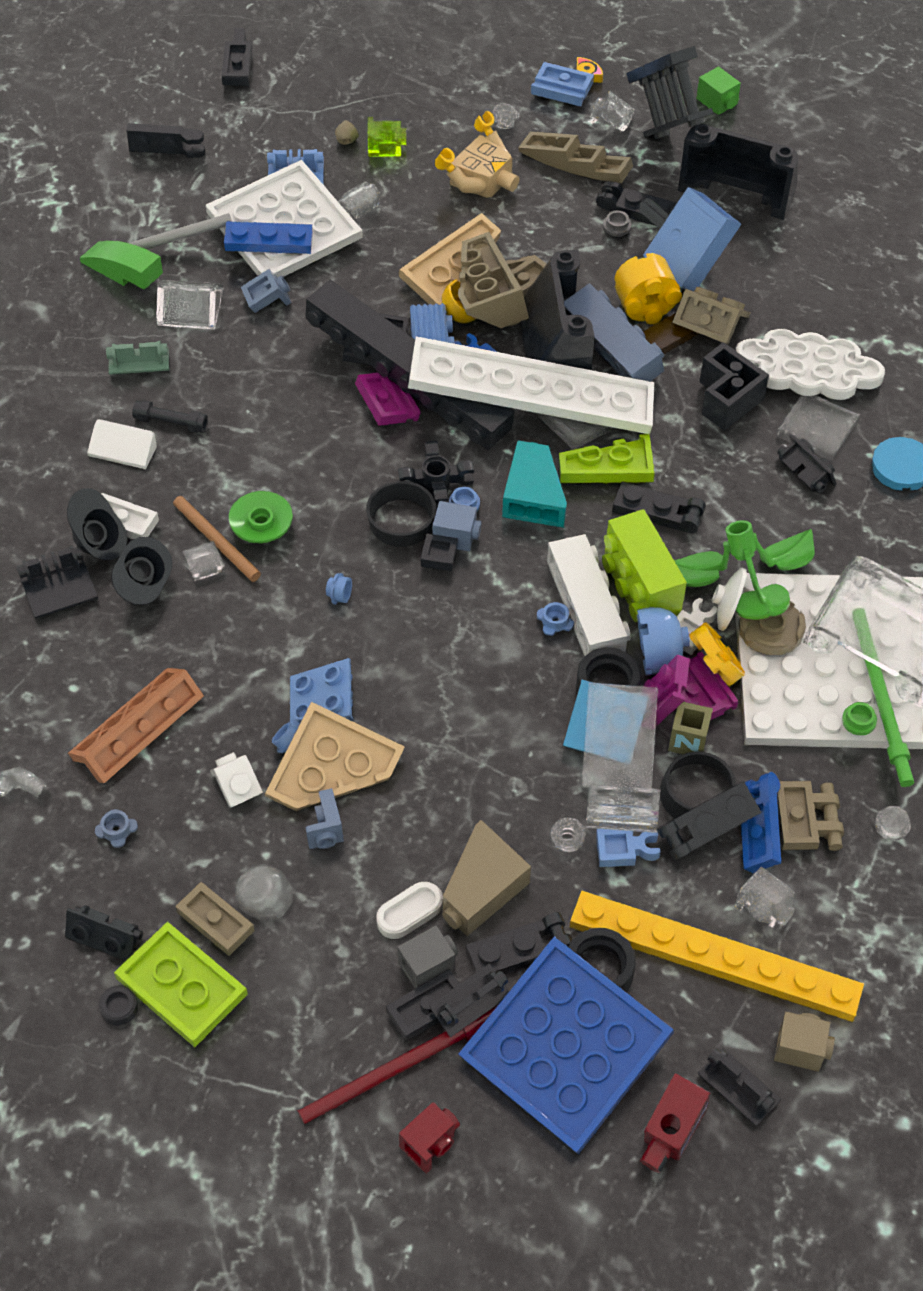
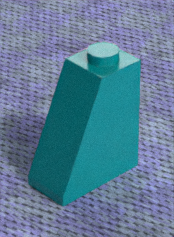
(534, 487)

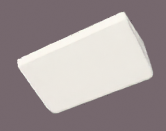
(122, 444)

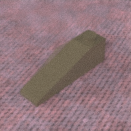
(488, 285)

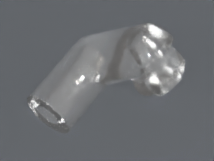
(22, 778)

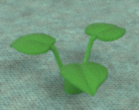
(768, 601)

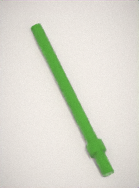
(897, 750)

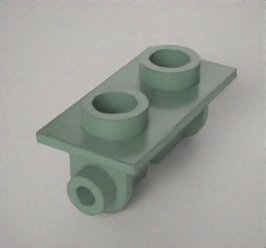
(148, 358)

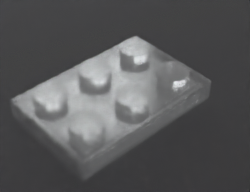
(619, 735)

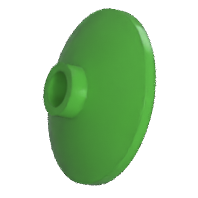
(260, 517)

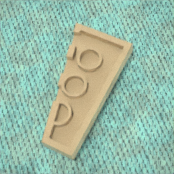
(442, 263)

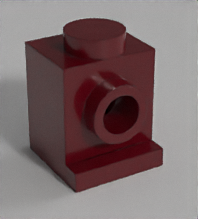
(429, 1135)

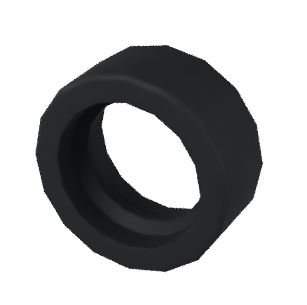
(609, 659)
(611, 941)

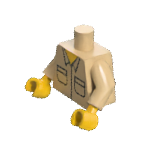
(482, 165)

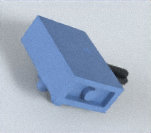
(690, 235)

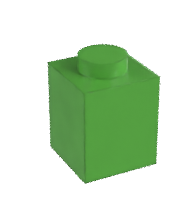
(718, 90)

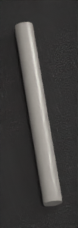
(183, 232)

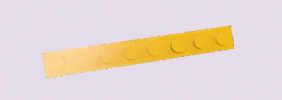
(721, 956)

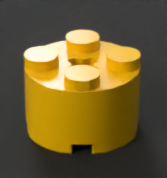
(647, 288)

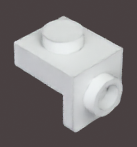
(236, 779)

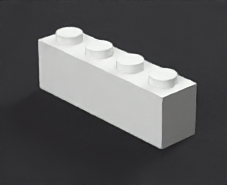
(587, 594)

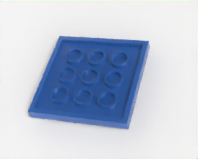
(566, 1044)

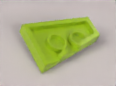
(611, 464)

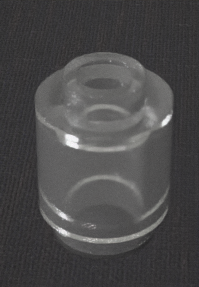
(360, 199)

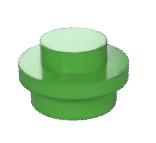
(859, 718)

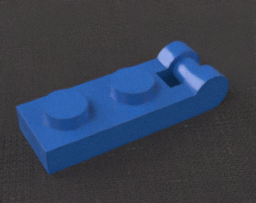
(761, 832)

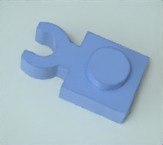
(621, 847)

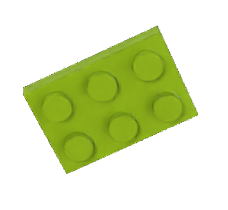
(181, 984)

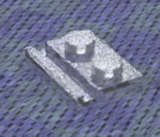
(623, 808)

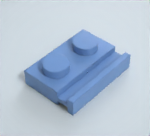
(562, 84)

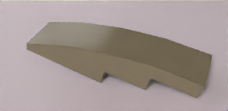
(567, 154)

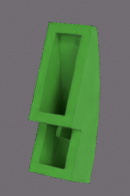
(124, 262)

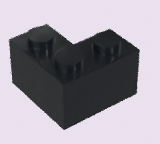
(731, 384)

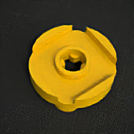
(718, 657)

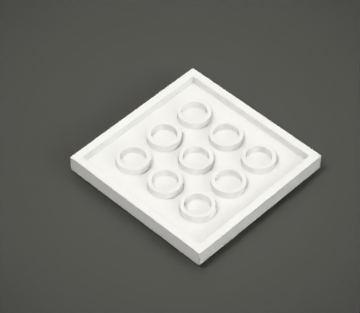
(295, 198)

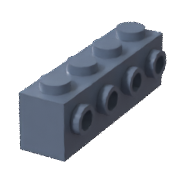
(615, 338)

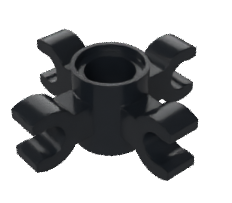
(438, 473)

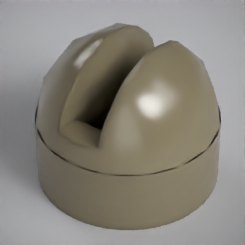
(346, 133)

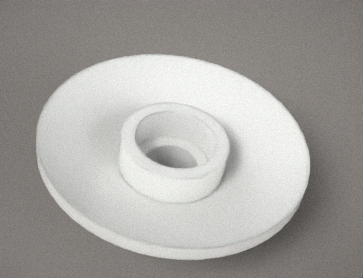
(728, 597)

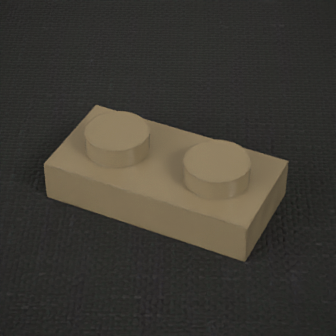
(215, 918)

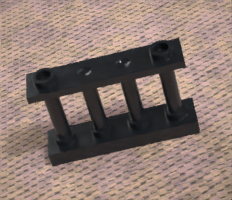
(655, 72)

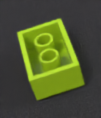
(642, 565)

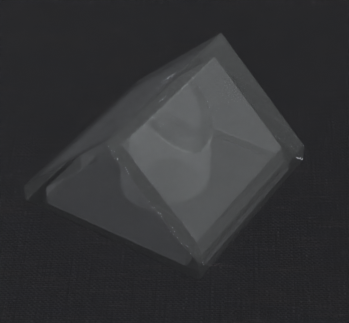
(188, 303)

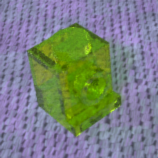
(385, 138)

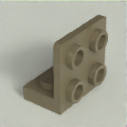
(707, 315)

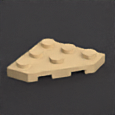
(328, 755)

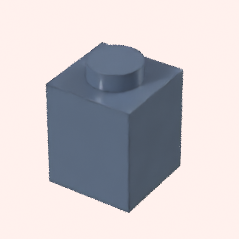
(457, 522)

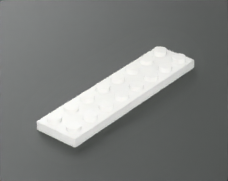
(532, 385)

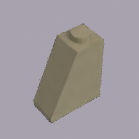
(483, 880)

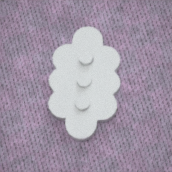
(812, 364)

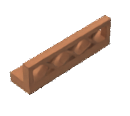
(137, 723)

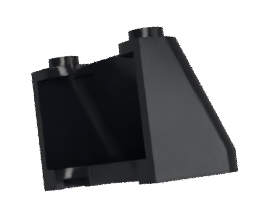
(742, 163)
(548, 331)

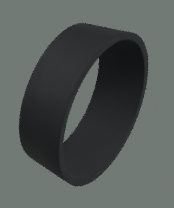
(401, 491)
(668, 799)

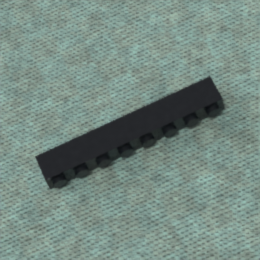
(391, 353)

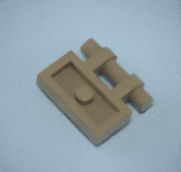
(798, 818)

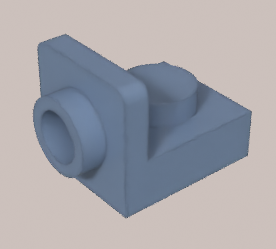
(265, 290)
(329, 827)

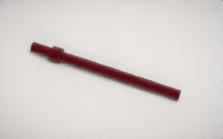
(388, 1070)

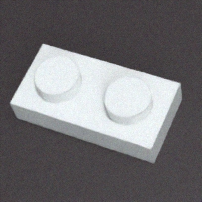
(136, 519)

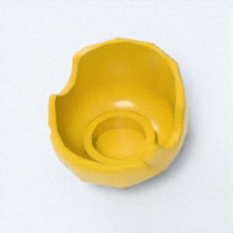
(453, 304)

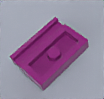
(386, 399)
(670, 682)
(707, 688)

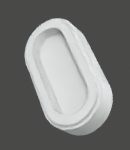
(409, 910)

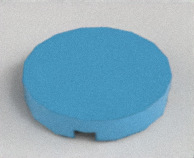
(899, 463)

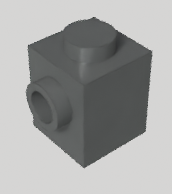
(427, 956)

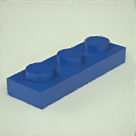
(268, 237)

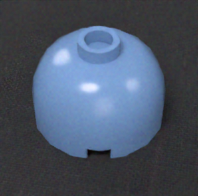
(660, 637)

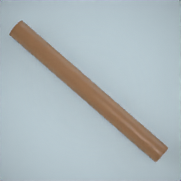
(220, 541)

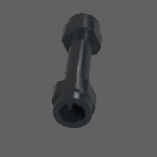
(194, 421)

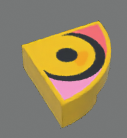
(590, 66)

